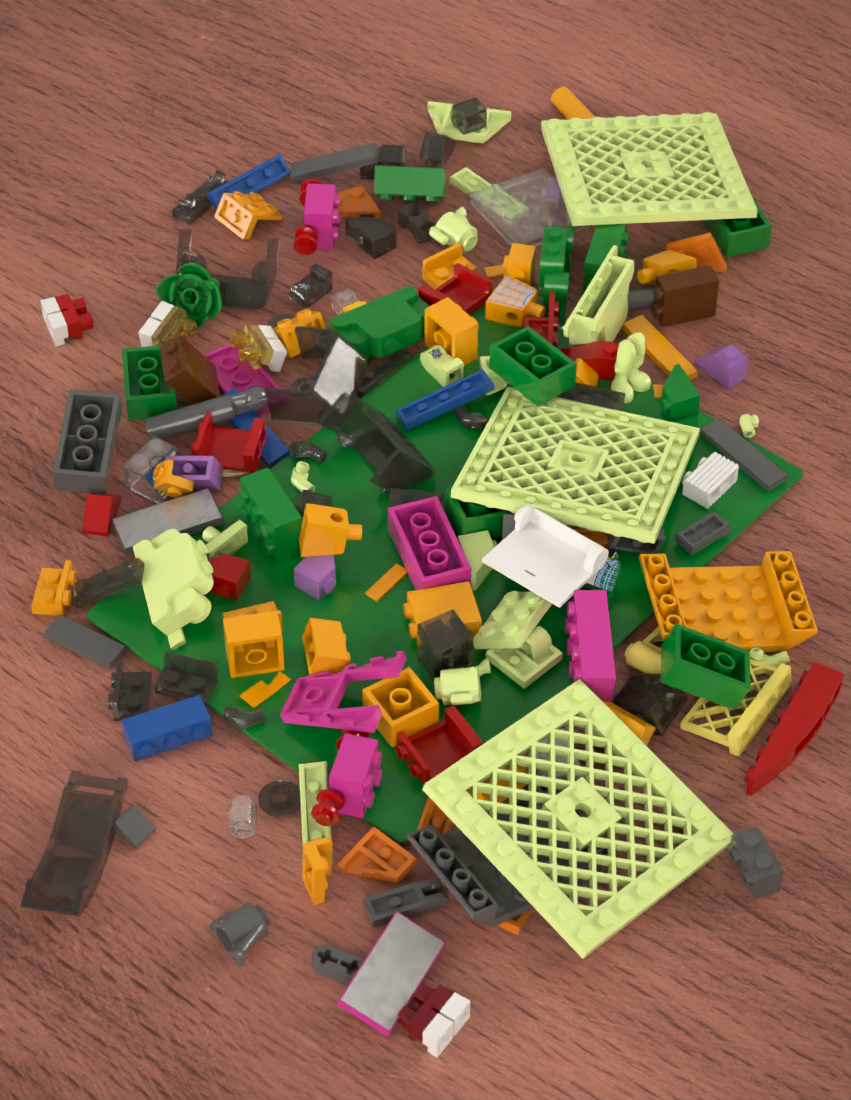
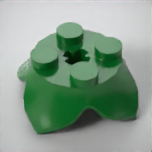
(179, 290)

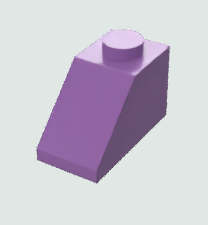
(724, 365)
(202, 470)
(316, 575)

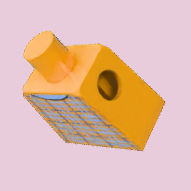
(512, 302)

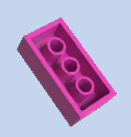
(427, 544)
(591, 642)

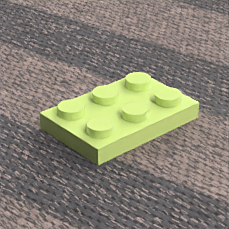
(511, 621)

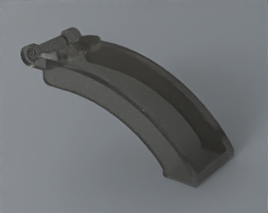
(76, 846)

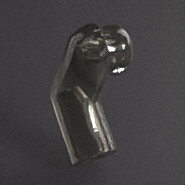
(307, 449)
(242, 719)

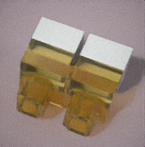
(165, 324)
(259, 346)

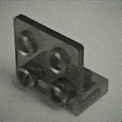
(652, 699)

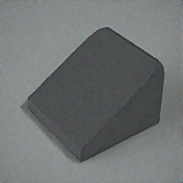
(133, 827)

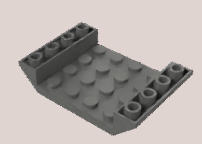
(474, 879)

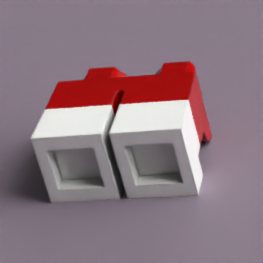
(65, 317)

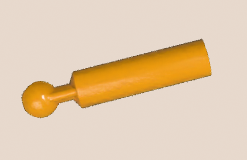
(569, 104)

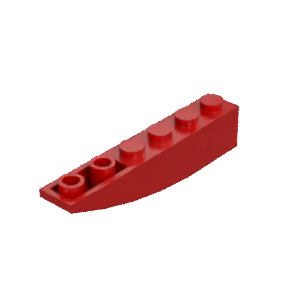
(796, 725)

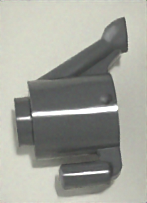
(240, 930)

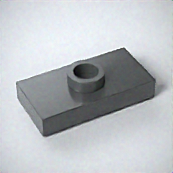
(702, 533)

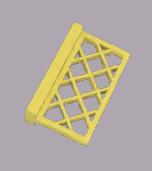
(755, 715)

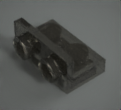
(187, 677)
(130, 693)

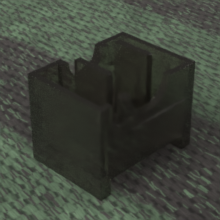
(444, 644)

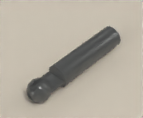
(221, 408)

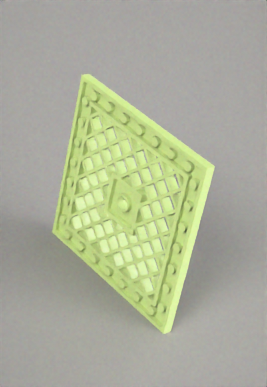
(665, 154)
(578, 464)
(578, 924)

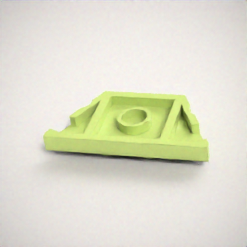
(441, 117)

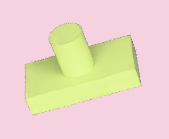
(227, 541)

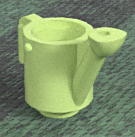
(455, 229)
(461, 684)

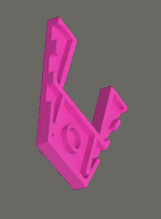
(317, 696)

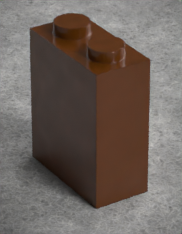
(685, 296)
(189, 371)

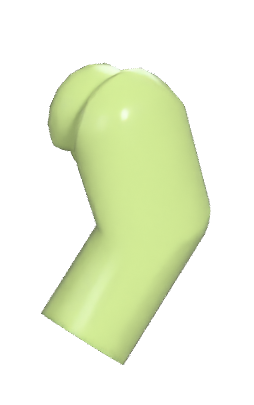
(747, 425)
(300, 476)
(775, 660)

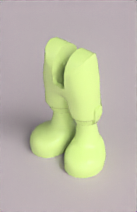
(628, 360)

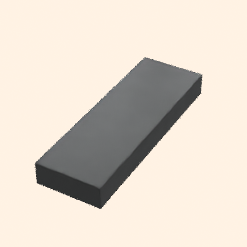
(85, 642)

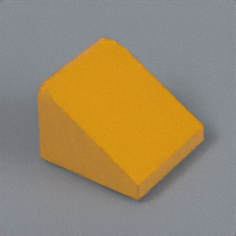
(585, 374)

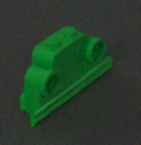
(556, 267)
(384, 323)

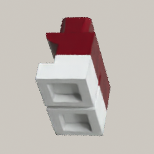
(437, 1019)

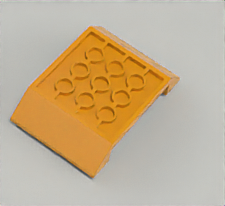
(733, 603)

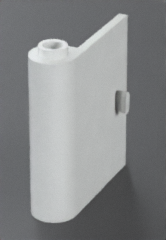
(546, 556)

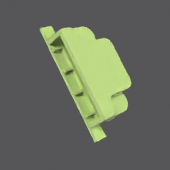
(603, 304)
(175, 582)

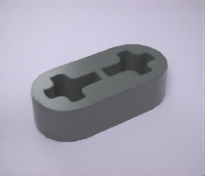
(339, 965)

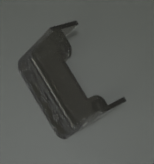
(236, 291)
(339, 372)
(379, 442)

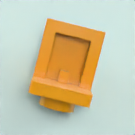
(169, 483)

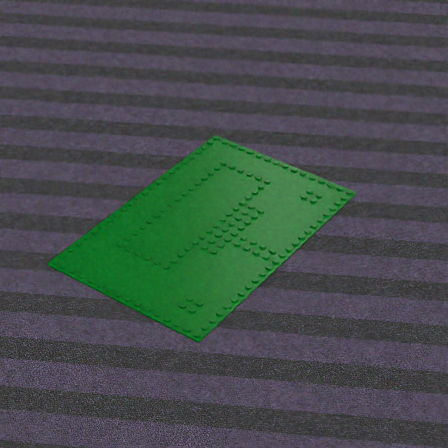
(380, 626)

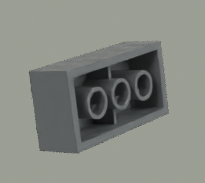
(87, 442)

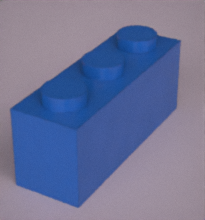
(167, 728)

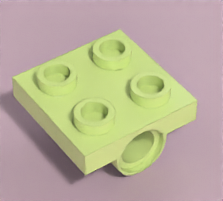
(530, 660)

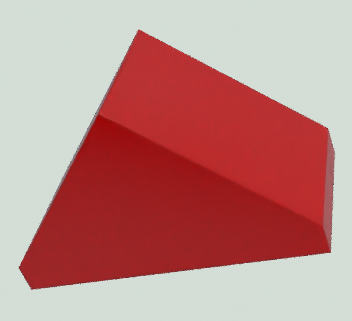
(99, 512)

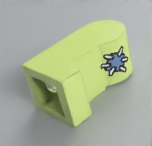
(441, 364)

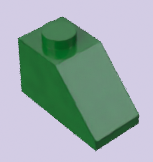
(679, 395)

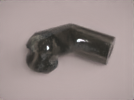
(470, 420)

